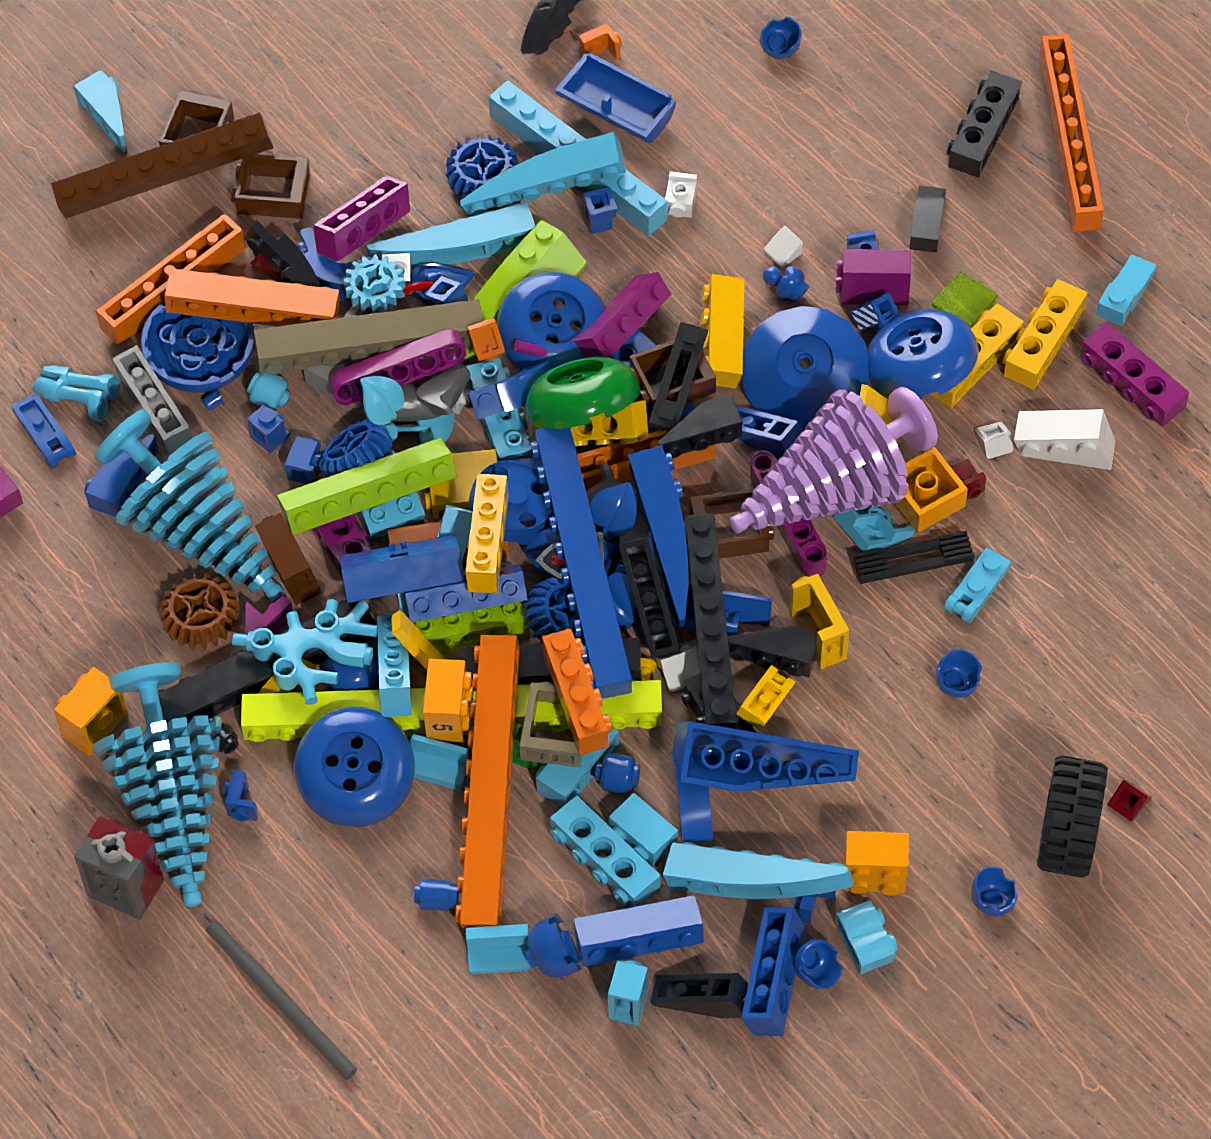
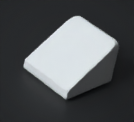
(784, 247)
(994, 439)

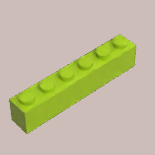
(367, 486)

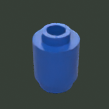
(436, 895)

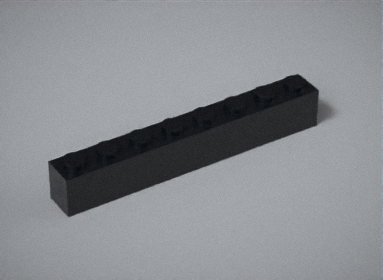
(710, 621)
(224, 683)

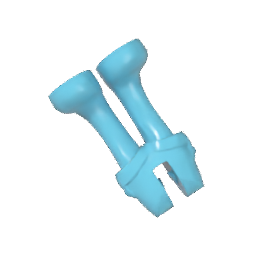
(56, 385)

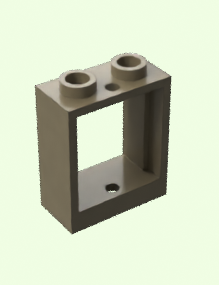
(543, 749)

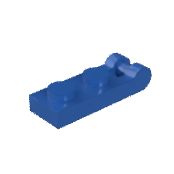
(43, 430)

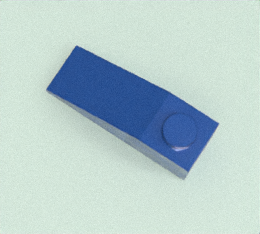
(768, 431)
(117, 481)

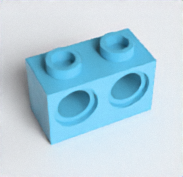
(392, 514)

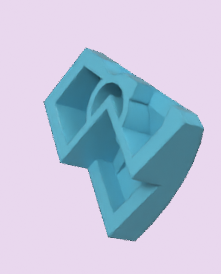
(872, 528)

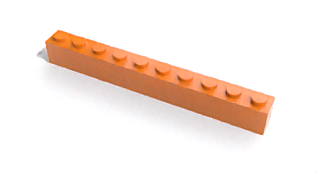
(489, 782)

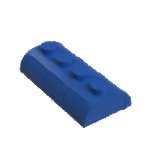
(618, 97)

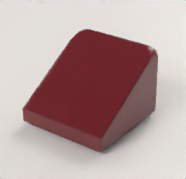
(1129, 800)

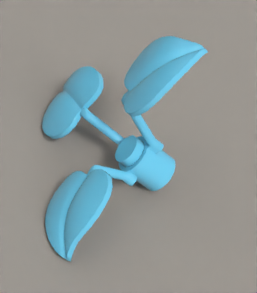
(385, 397)

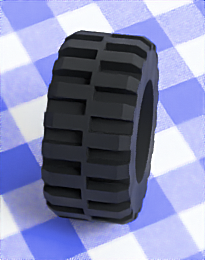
(1072, 816)

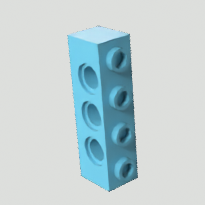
(393, 671)
(579, 817)

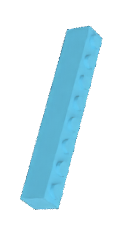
(546, 132)

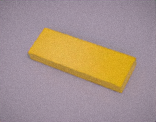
(413, 639)

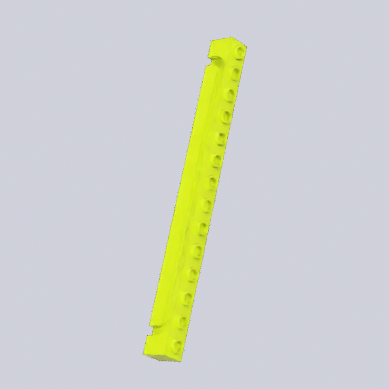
(289, 717)

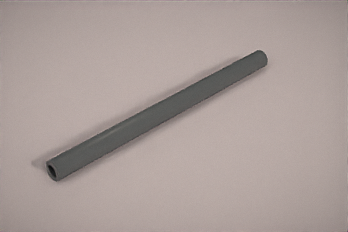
(281, 1000)

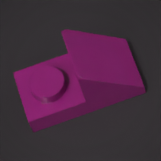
(273, 617)

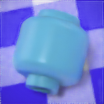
(268, 390)

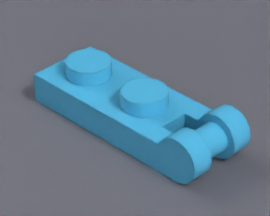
(978, 585)

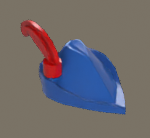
(427, 274)

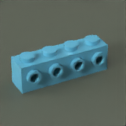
(505, 429)

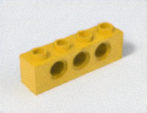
(1004, 328)
(1030, 368)
(630, 425)
(487, 533)

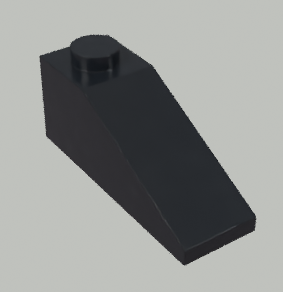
(703, 994)

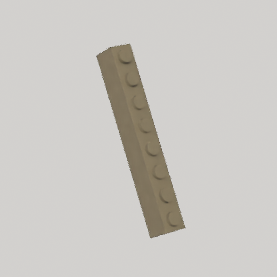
(358, 336)

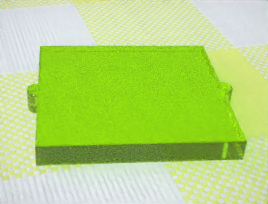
(965, 298)

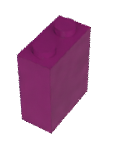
(871, 273)

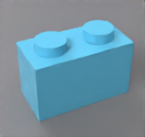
(643, 829)
(628, 992)

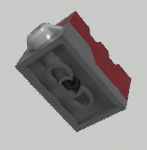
(119, 867)

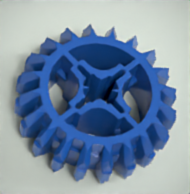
(465, 163)
(355, 448)
(550, 618)

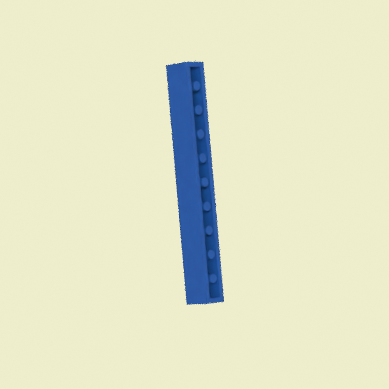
(582, 560)

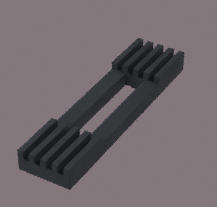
(689, 340)
(872, 564)

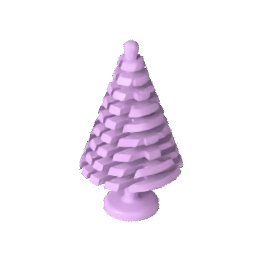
(841, 462)

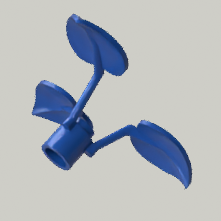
(617, 512)

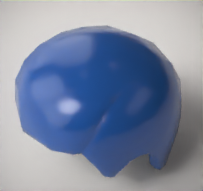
(781, 38)
(958, 673)
(993, 892)
(817, 964)

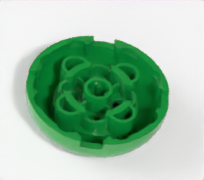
(579, 391)

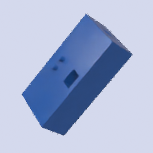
(401, 568)

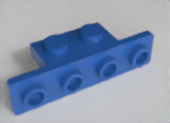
(737, 608)

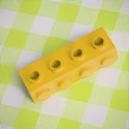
(725, 326)

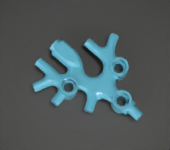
(289, 669)

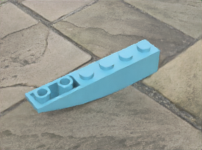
(550, 173)
(463, 239)
(749, 875)

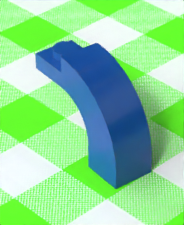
(328, 272)
(507, 393)
(693, 811)

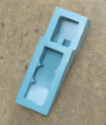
(1126, 290)

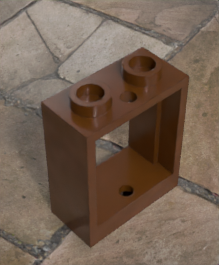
(197, 107)
(272, 166)
(658, 357)
(726, 503)
(288, 558)

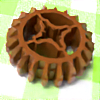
(196, 601)

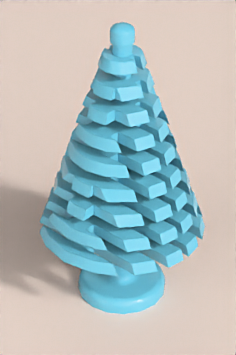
(190, 505)
(165, 766)

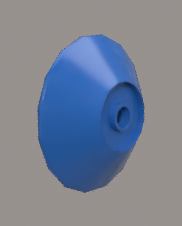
(773, 357)

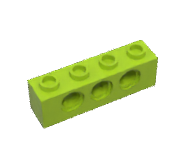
(464, 629)

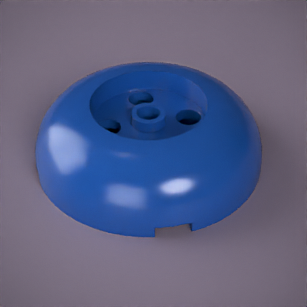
(537, 295)
(922, 353)
(182, 360)
(375, 793)

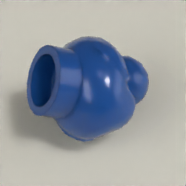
(788, 286)

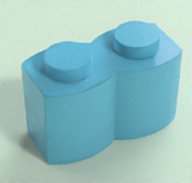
(865, 936)

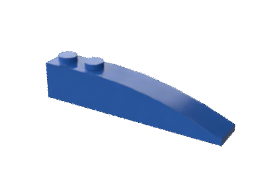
(664, 517)
(755, 761)

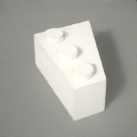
(1066, 437)

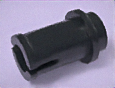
(228, 740)

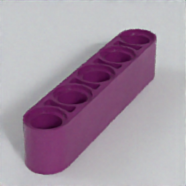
(407, 356)
(800, 548)

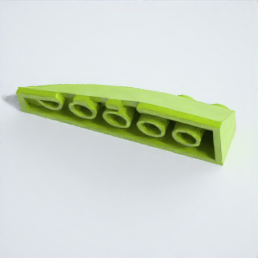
(539, 252)

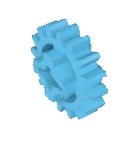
(374, 283)

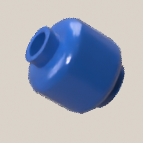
(618, 773)

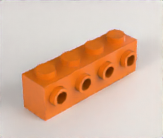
(576, 692)

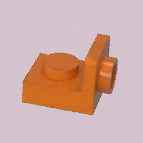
(600, 39)
(486, 340)

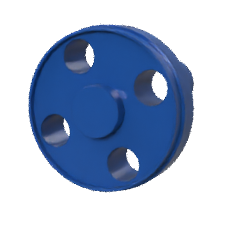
(523, 504)

